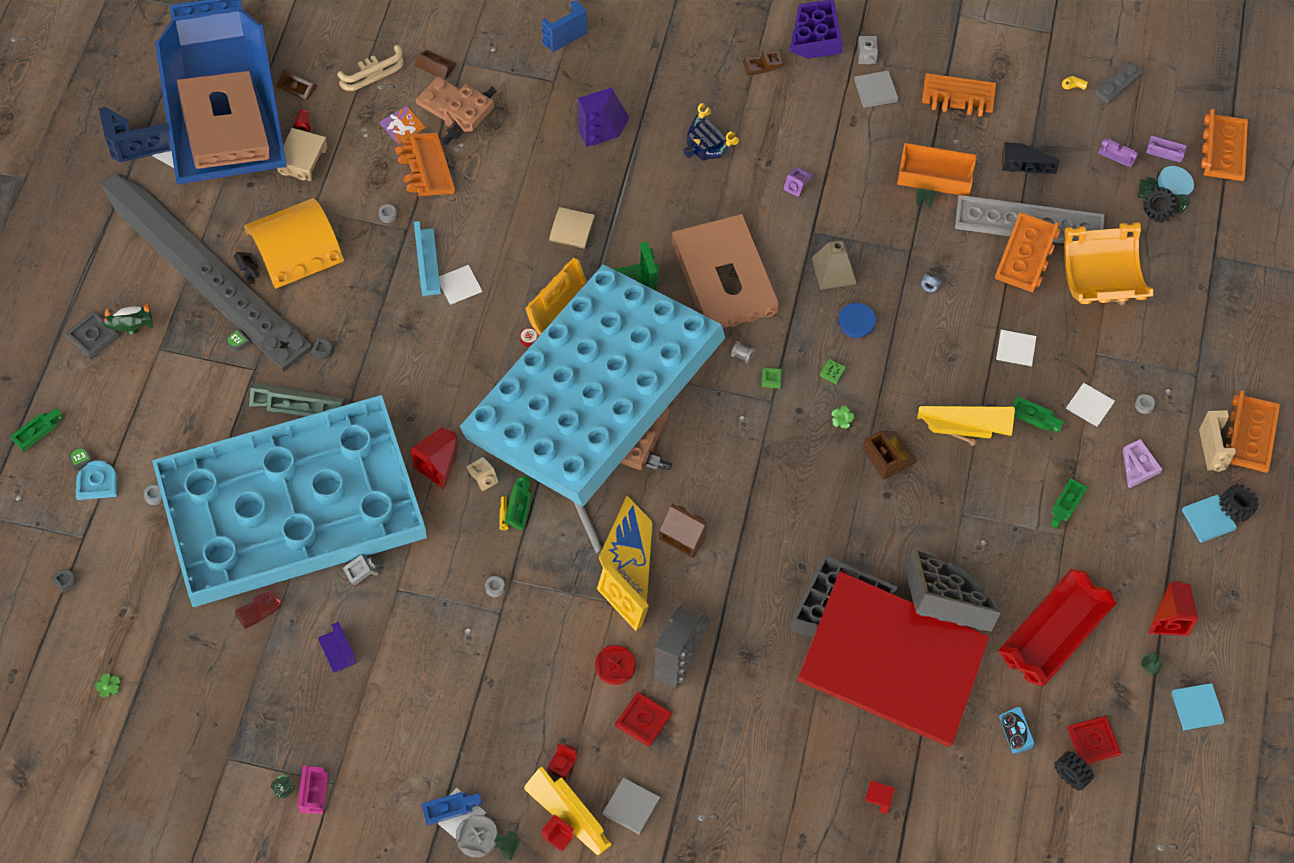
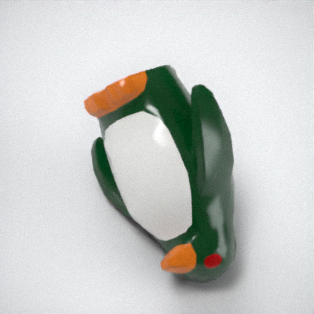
(129, 319)

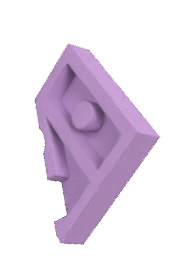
(1139, 463)

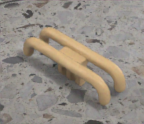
(372, 71)

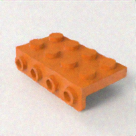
(1224, 146)
(1027, 252)
(1252, 432)

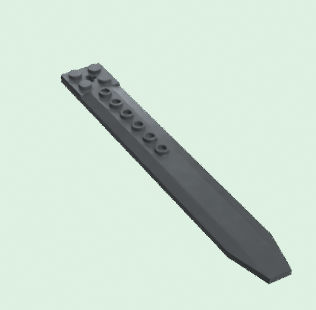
(206, 272)

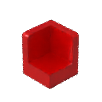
(880, 795)
(558, 832)

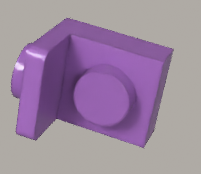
(796, 181)

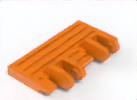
(958, 93)
(427, 164)

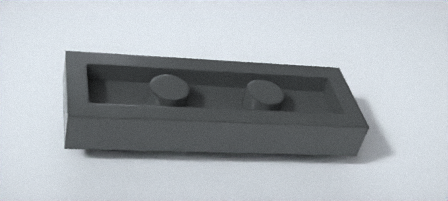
(1118, 82)

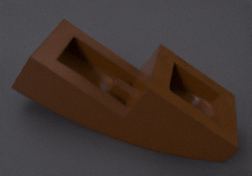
(761, 64)

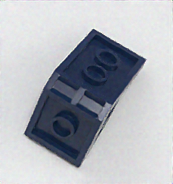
(133, 143)

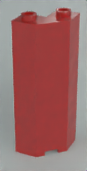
(1057, 627)

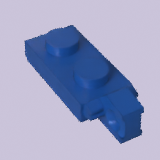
(449, 807)

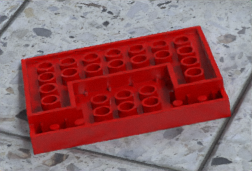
(893, 660)

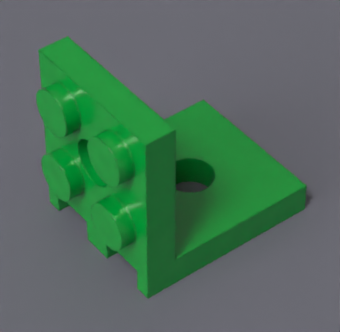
(646, 271)

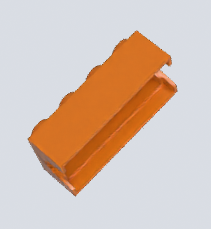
(936, 169)

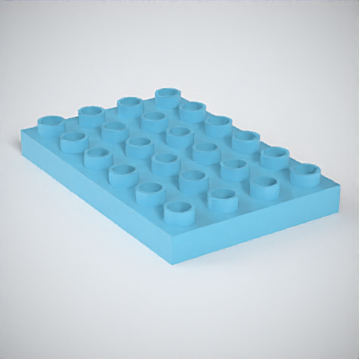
(593, 384)
(288, 500)

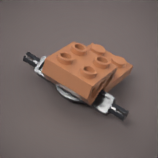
(458, 107)
(643, 452)

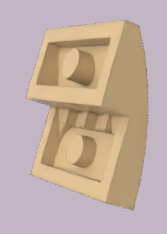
(571, 228)

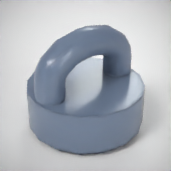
(932, 280)

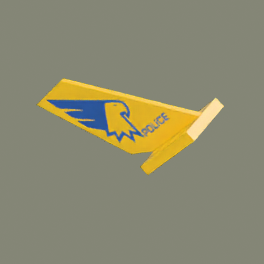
(626, 564)

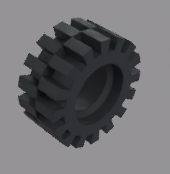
(1161, 193)
(1232, 508)
(1074, 770)

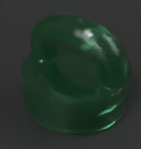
(1183, 202)
(1152, 663)
(281, 784)

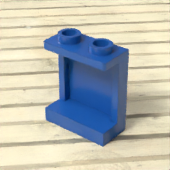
(565, 29)

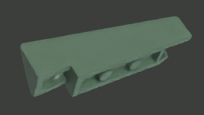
(291, 400)

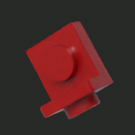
(563, 761)

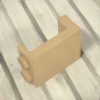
(302, 153)
(1216, 456)

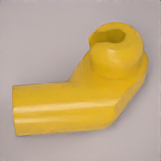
(1072, 82)

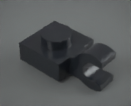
(248, 264)

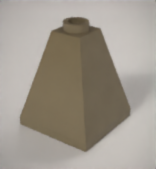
(833, 266)

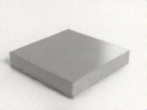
(875, 89)
(631, 806)

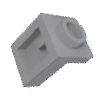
(360, 569)

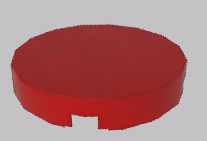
(615, 665)

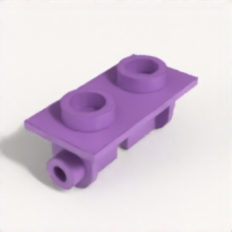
(1166, 149)
(1117, 153)

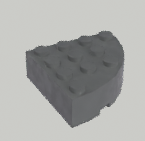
(819, 589)
(948, 592)
(678, 644)

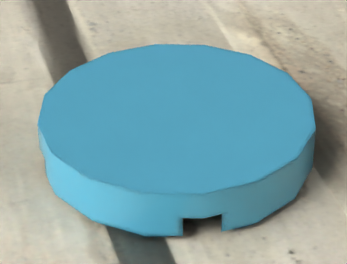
(1176, 180)

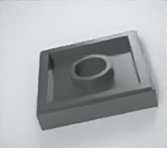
(91, 335)

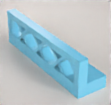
(427, 260)

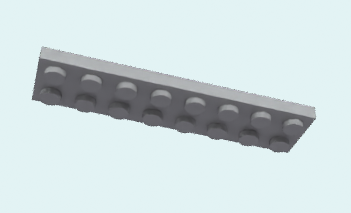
(1000, 216)

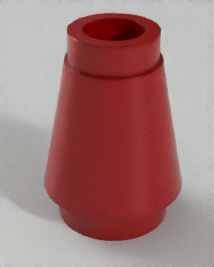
(302, 121)

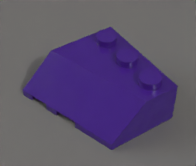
(816, 30)
(600, 117)

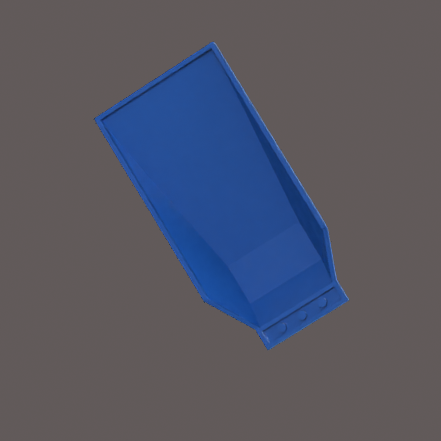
(210, 41)

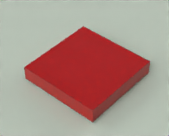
(643, 719)
(1094, 740)

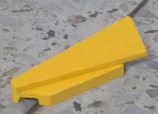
(968, 420)
(564, 803)

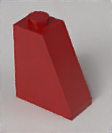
(435, 456)
(1176, 611)

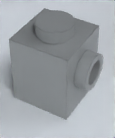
(867, 50)

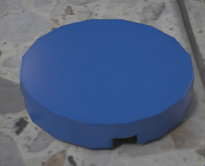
(857, 320)

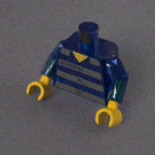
(706, 139)

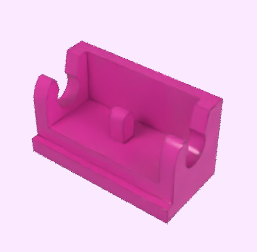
(312, 790)

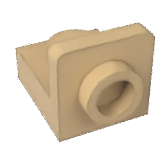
(483, 473)

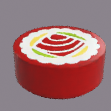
(528, 336)

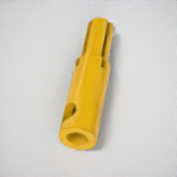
(503, 510)

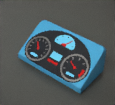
(1016, 730)

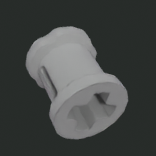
(742, 352)

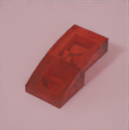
(259, 609)

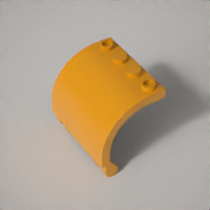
(295, 242)
(1104, 264)
(556, 296)

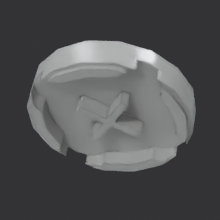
(476, 836)

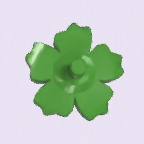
(842, 416)
(108, 685)

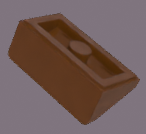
(434, 64)
(296, 85)

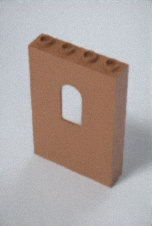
(223, 138)
(715, 245)

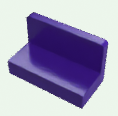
(337, 648)

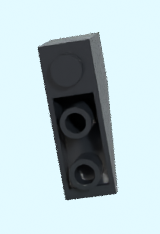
(1027, 159)

